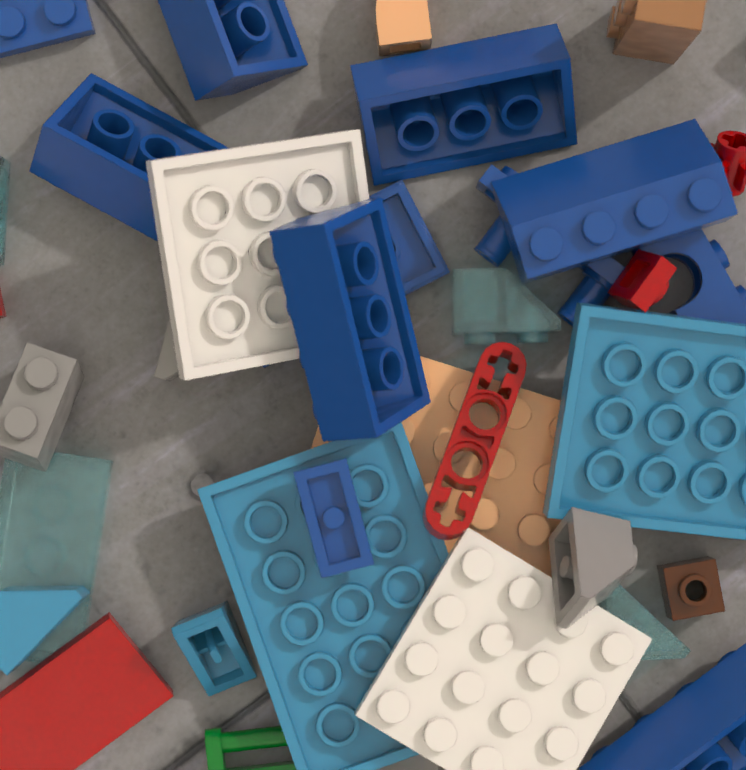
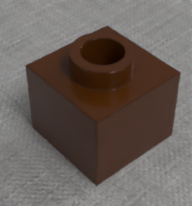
(673, 583)

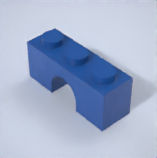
(712, 290)

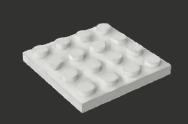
(218, 248)
(491, 676)

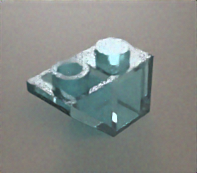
(496, 303)

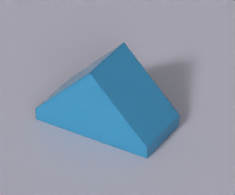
(30, 616)
(214, 648)

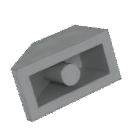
(588, 561)

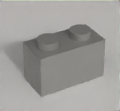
(38, 405)

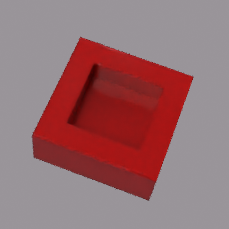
(643, 281)

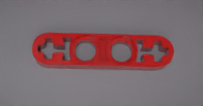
(478, 441)

